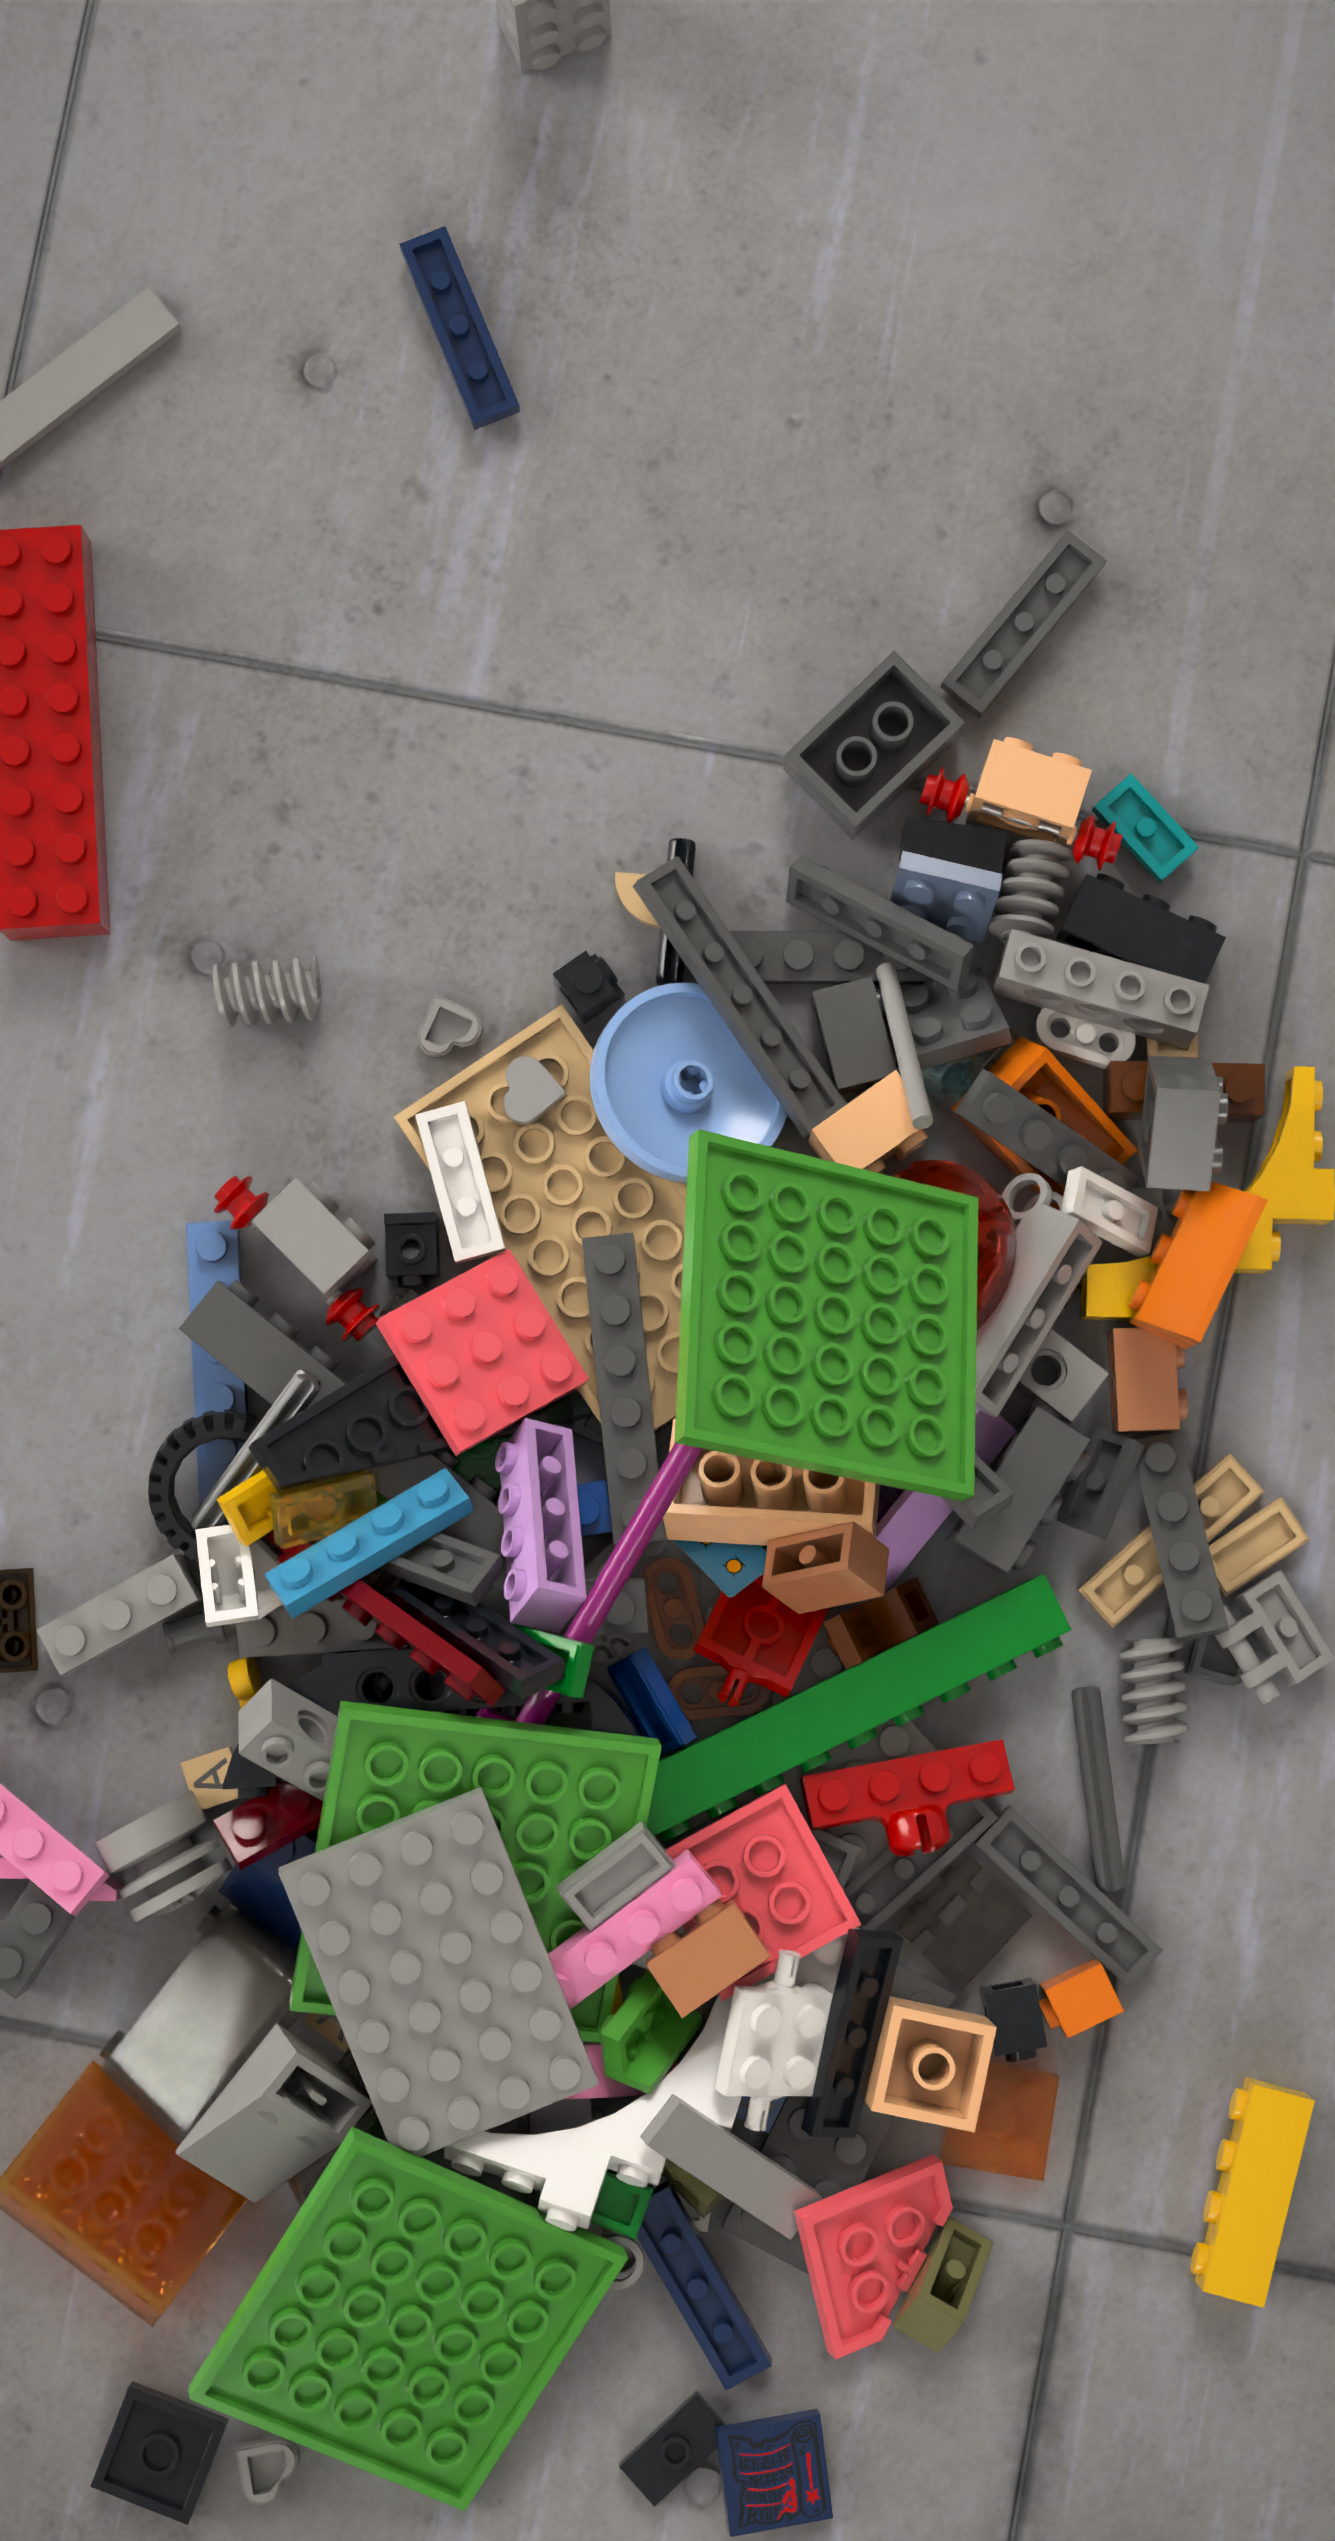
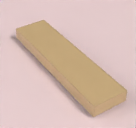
(1136, 1569)

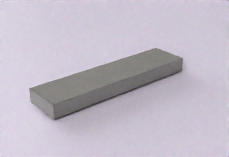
(728, 2165)

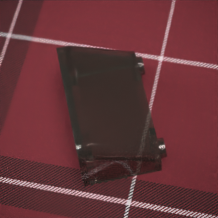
(204, 2021)

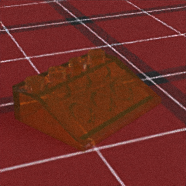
(116, 2196)

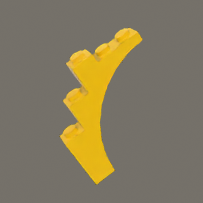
(1286, 1179)

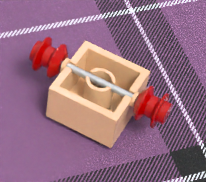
(1027, 798)

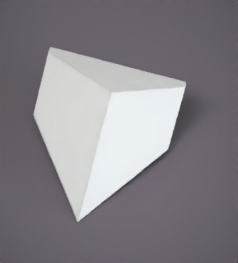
(234, 1577)

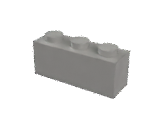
(120, 1614)

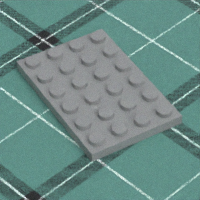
(438, 1975)

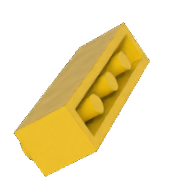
(1252, 2192)

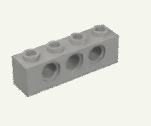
(1100, 989)
(1075, 1381)
(288, 1736)

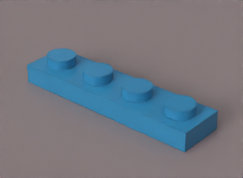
(369, 1542)

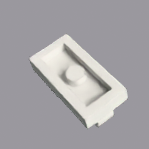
(1110, 1211)

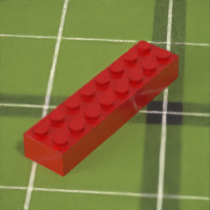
(50, 739)

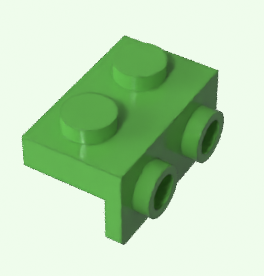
(645, 2036)

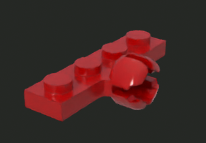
(908, 1793)

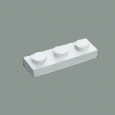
(460, 1182)

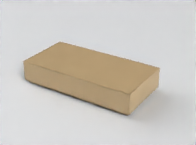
(1255, 1545)

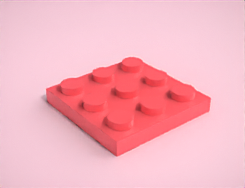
(482, 1351)
(775, 1875)

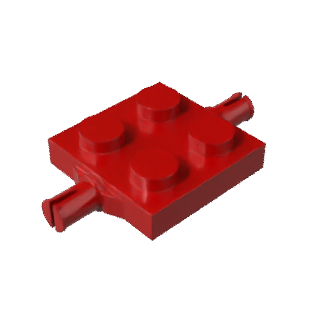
(757, 1640)

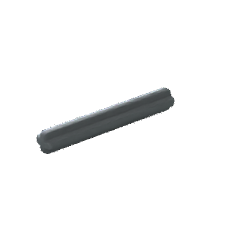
(292, 1400)
(1098, 1789)

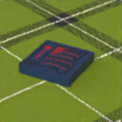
(773, 2472)

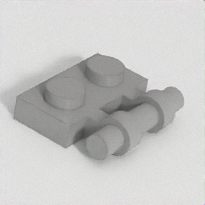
(1283, 1630)

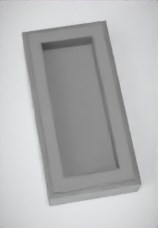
(615, 1876)

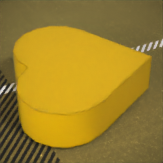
(244, 1678)

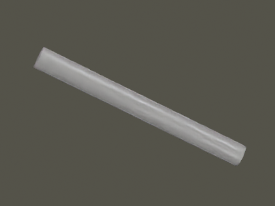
(904, 1046)

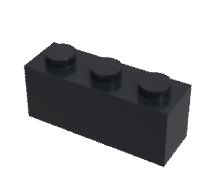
(1139, 930)

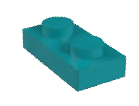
(1146, 828)

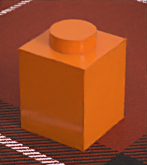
(1079, 1998)

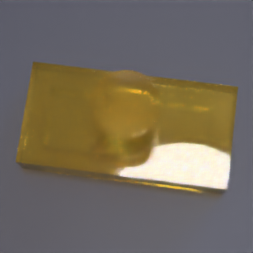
(321, 1507)

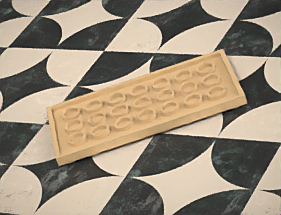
(568, 1184)

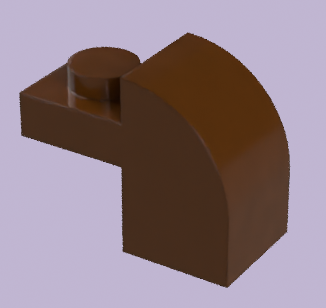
(880, 1623)

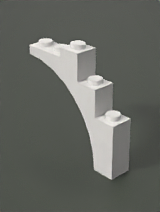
(574, 2161)

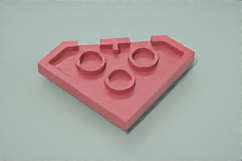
(869, 2249)

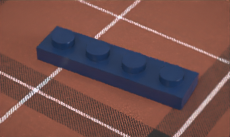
(459, 328)
(700, 2289)

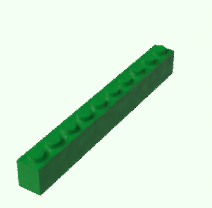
(854, 1703)

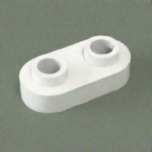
(1082, 1039)

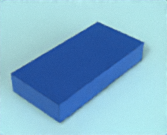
(651, 1701)

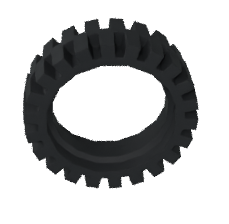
(168, 1459)

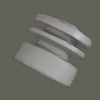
(163, 1857)

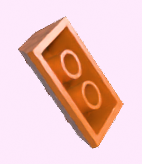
(1195, 1263)

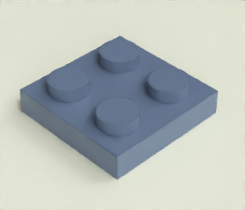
(947, 894)

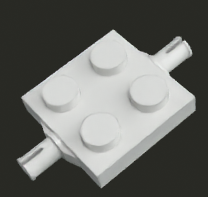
(773, 2040)

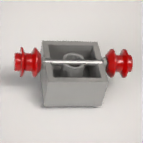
(314, 1240)

